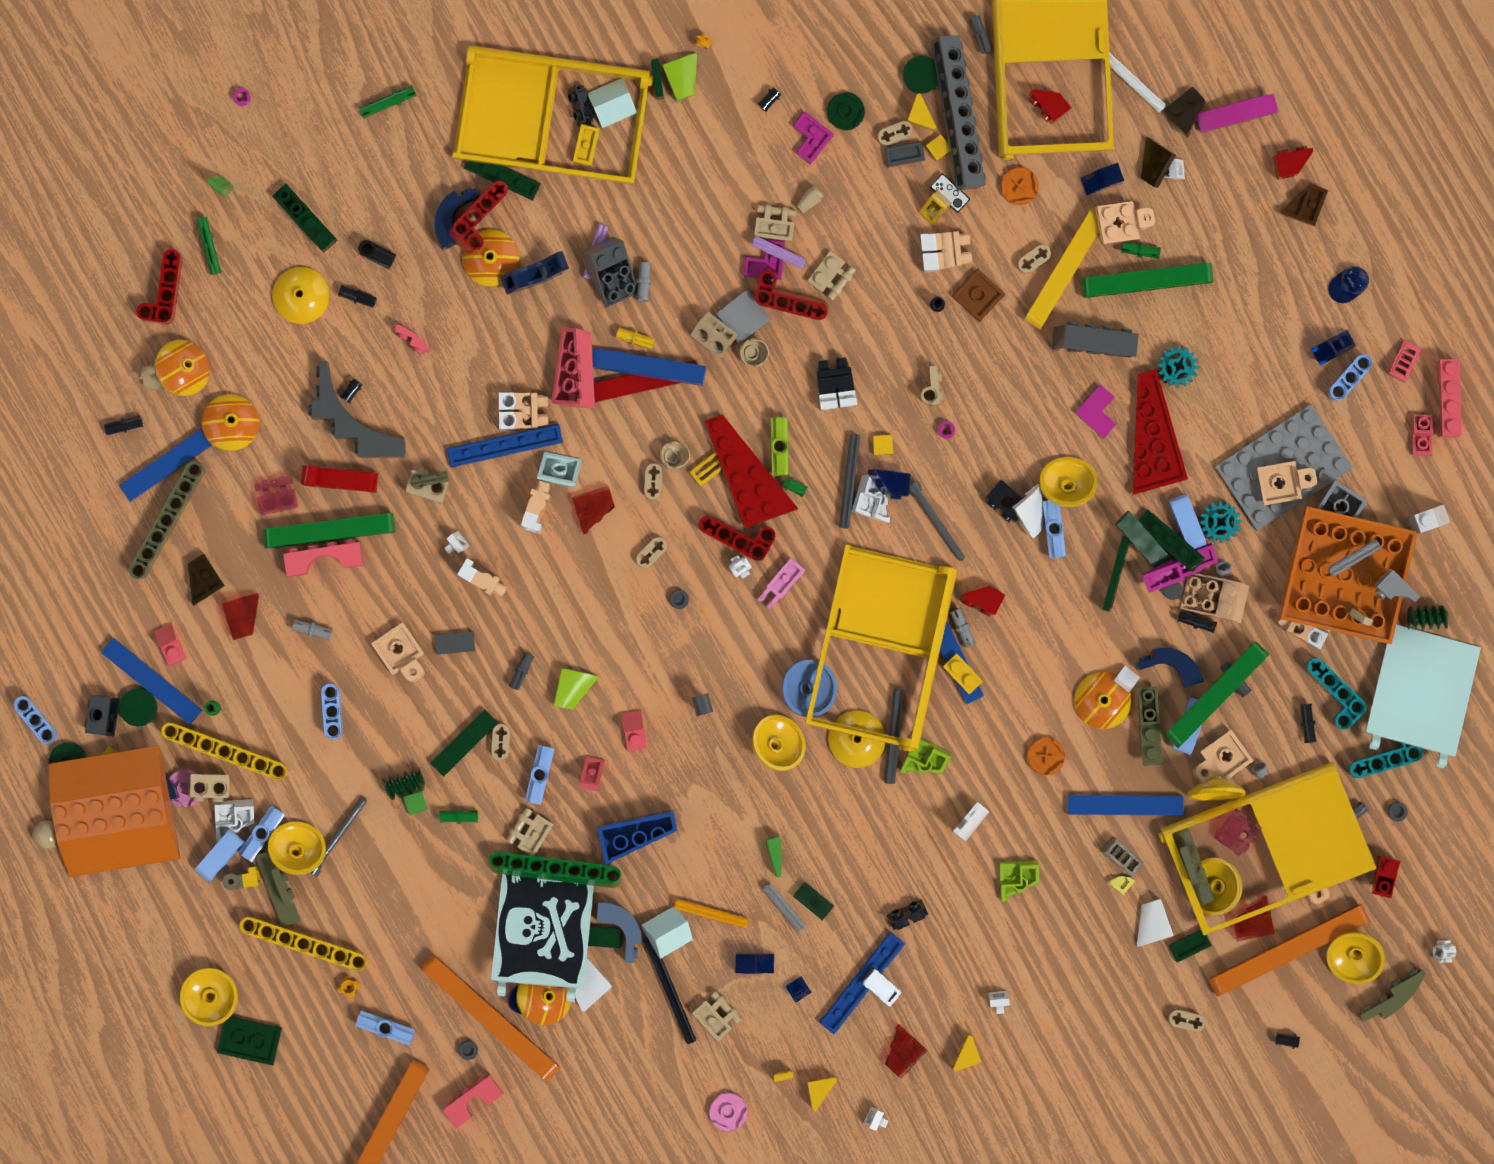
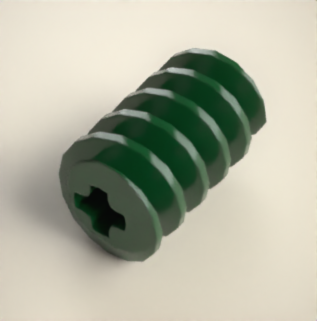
(1427, 616)
(404, 784)

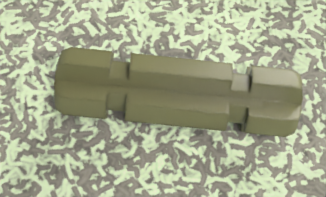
(429, 479)

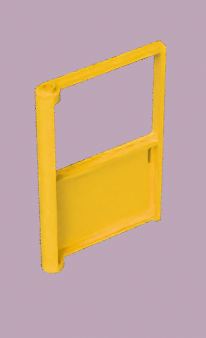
(1042, 34)
(511, 107)
(891, 607)
(1306, 831)

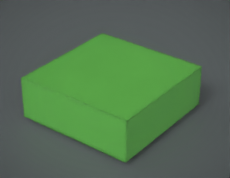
(415, 803)

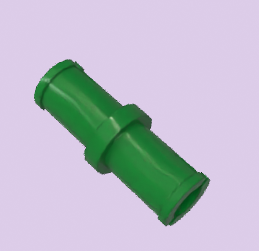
(1140, 250)
(208, 710)
(458, 816)

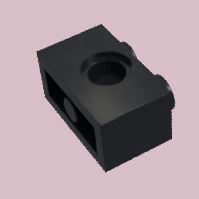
(994, 499)
(109, 708)

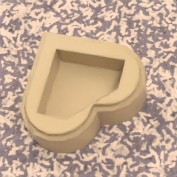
(1364, 619)

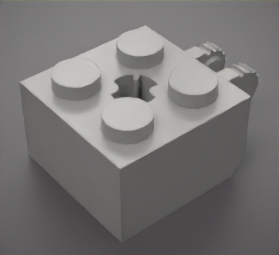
(1337, 494)

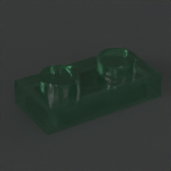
(813, 900)

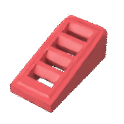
(1397, 375)

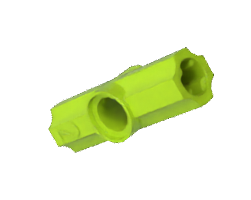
(779, 432)

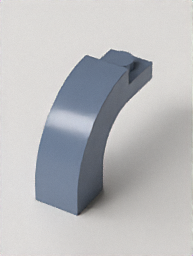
(625, 920)

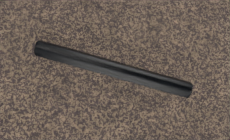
(671, 994)

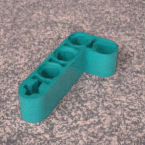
(1333, 690)
(1385, 762)

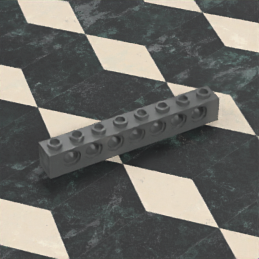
(953, 120)

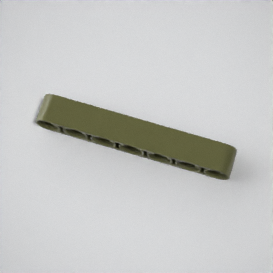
(158, 525)

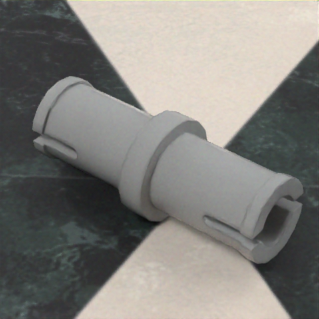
(643, 281)
(962, 627)
(312, 629)

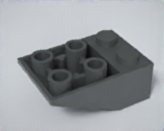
(610, 271)

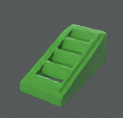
(220, 185)
(774, 849)

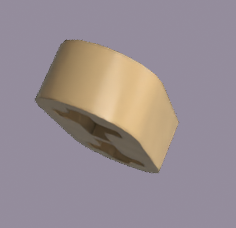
(893, 129)
(1031, 255)
(658, 481)
(648, 549)
(495, 742)
(1188, 1016)

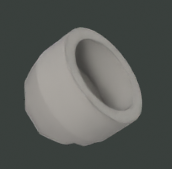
(1223, 565)
(1260, 770)

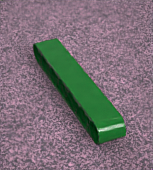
(1147, 280)
(328, 530)
(1217, 694)
(547, 863)

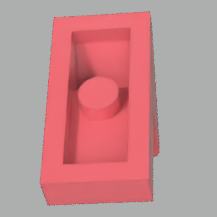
(170, 644)
(634, 731)
(591, 773)

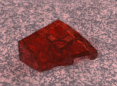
(592, 507)
(241, 615)
(1256, 926)
(904, 1052)

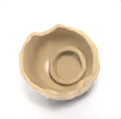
(754, 352)
(149, 378)
(674, 455)
(45, 835)

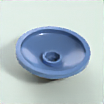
(803, 674)

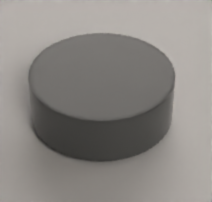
(1173, 591)
(679, 599)
(1397, 811)
(468, 1050)

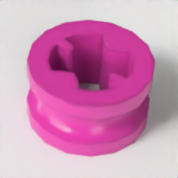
(241, 91)
(940, 430)

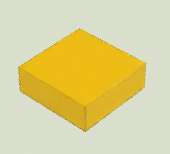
(938, 147)
(883, 445)
(783, 1075)

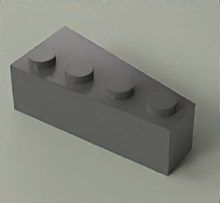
(1095, 340)

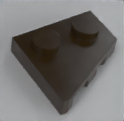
(1185, 110)
(1155, 162)
(203, 579)

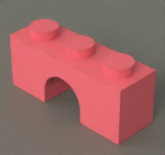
(458, 1110)

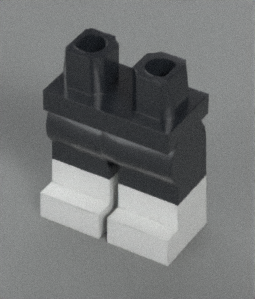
(834, 379)

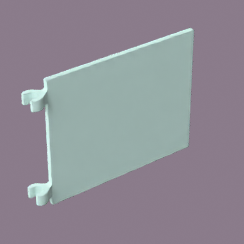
(1423, 692)

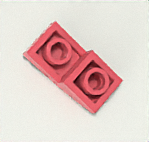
(416, 342)
(1422, 435)

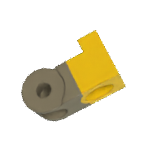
(234, 881)

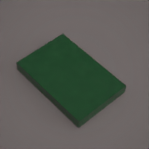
(249, 1040)

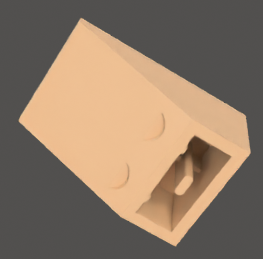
(1215, 597)

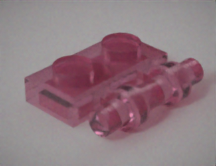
(276, 501)
(1233, 827)

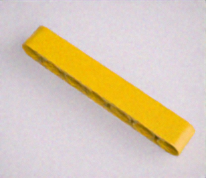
(1064, 271)
(217, 744)
(293, 944)

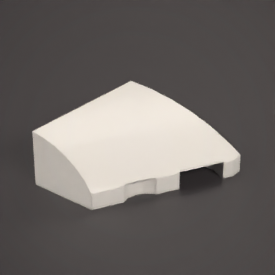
(870, 501)
(1031, 512)
(233, 816)
(971, 821)
(1153, 923)

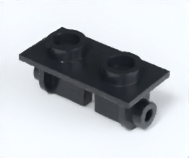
(578, 96)
(899, 917)

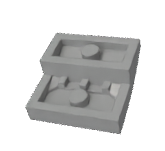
(743, 316)

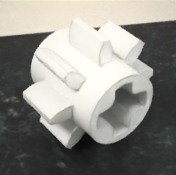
(740, 566)
(1444, 951)

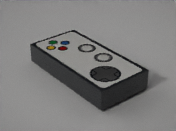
(948, 189)

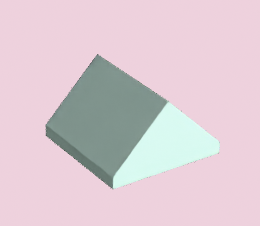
(612, 103)
(559, 470)
(667, 932)

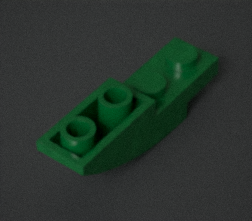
(304, 218)

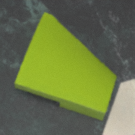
(682, 76)
(573, 688)
(926, 759)
(1017, 876)

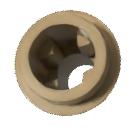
(810, 199)

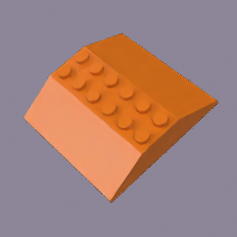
(1325, 600)
(112, 811)

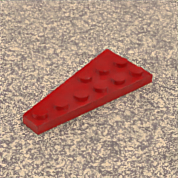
(1155, 446)
(750, 483)

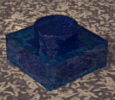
(798, 989)

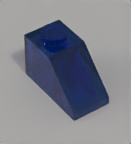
(1102, 179)
(1333, 347)
(891, 483)
(754, 963)

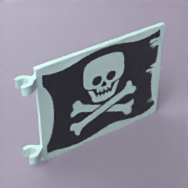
(542, 933)

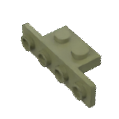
(1193, 866)
(278, 890)

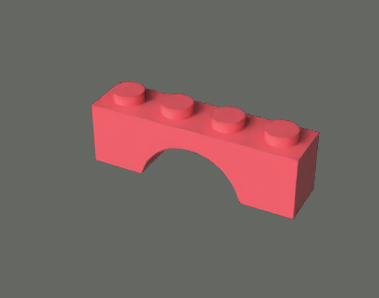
(1450, 398)
(299, 562)

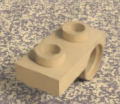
(934, 377)

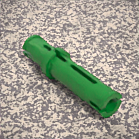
(387, 101)
(208, 245)

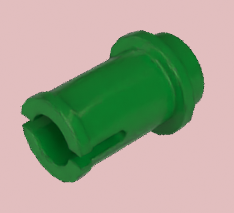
(794, 486)

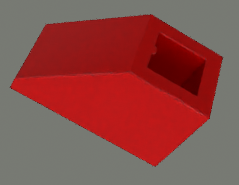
(1050, 103)
(1289, 164)
(985, 598)
(1385, 876)

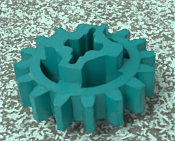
(1166, 361)
(1210, 513)

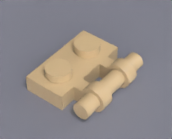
(775, 229)
(827, 271)
(535, 834)
(712, 1020)

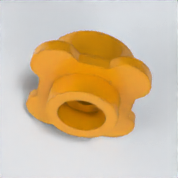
(703, 41)
(349, 992)

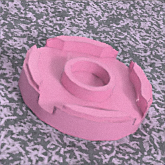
(181, 781)
(728, 1111)

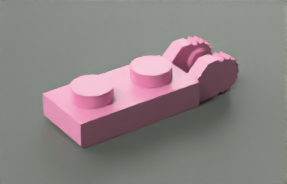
(782, 581)

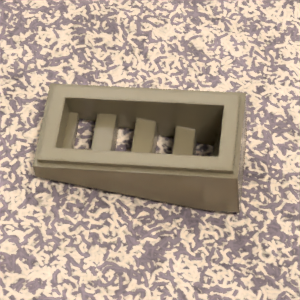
(1111, 843)

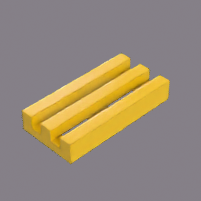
(697, 477)

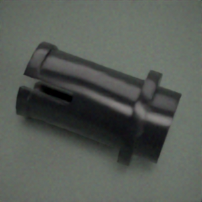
(769, 99)
(939, 308)
(351, 390)
(1287, 1040)

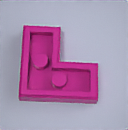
(816, 136)
(754, 266)
(1092, 412)

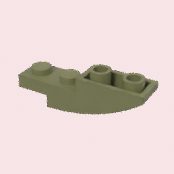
(1149, 726)
(1400, 993)

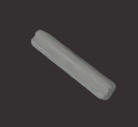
(1354, 557)
(783, 906)

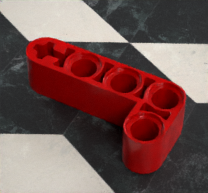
(479, 212)
(164, 286)
(792, 298)
(339, 479)
(734, 535)

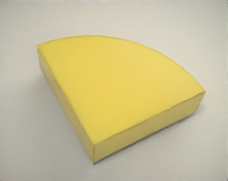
(1121, 883)

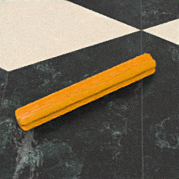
(711, 913)

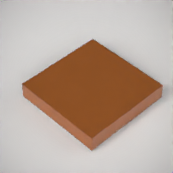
(978, 295)

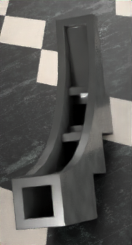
(328, 407)

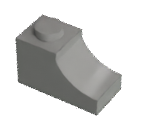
(1392, 585)

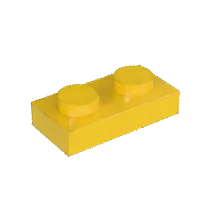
(586, 145)
(962, 674)

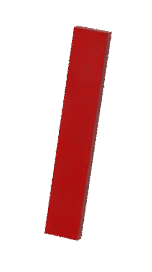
(628, 385)

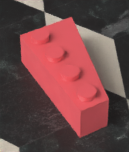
(574, 370)

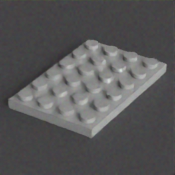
(1297, 439)

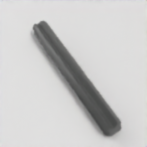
(849, 481)
(894, 730)

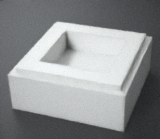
(1126, 678)

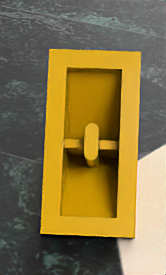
(921, 116)
(935, 207)
(967, 1056)
(819, 1090)

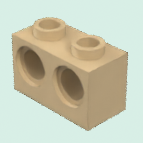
(714, 335)
(426, 491)
(208, 783)

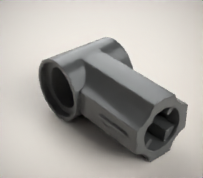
(702, 704)

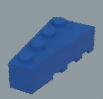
(631, 834)

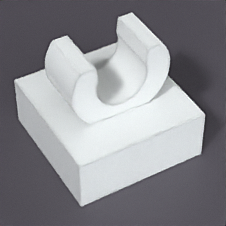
(1176, 170)
(457, 543)
(999, 1000)
(875, 1118)

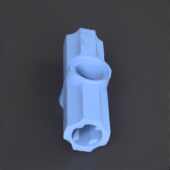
(1055, 541)
(536, 787)
(254, 843)
(373, 1023)

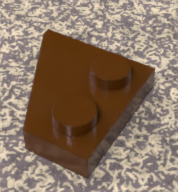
(1306, 205)

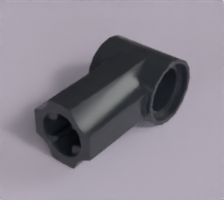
(378, 255)

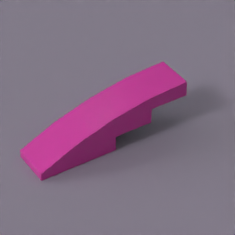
(1237, 113)
(1174, 571)

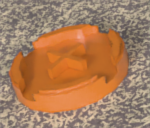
(1019, 186)
(1045, 756)

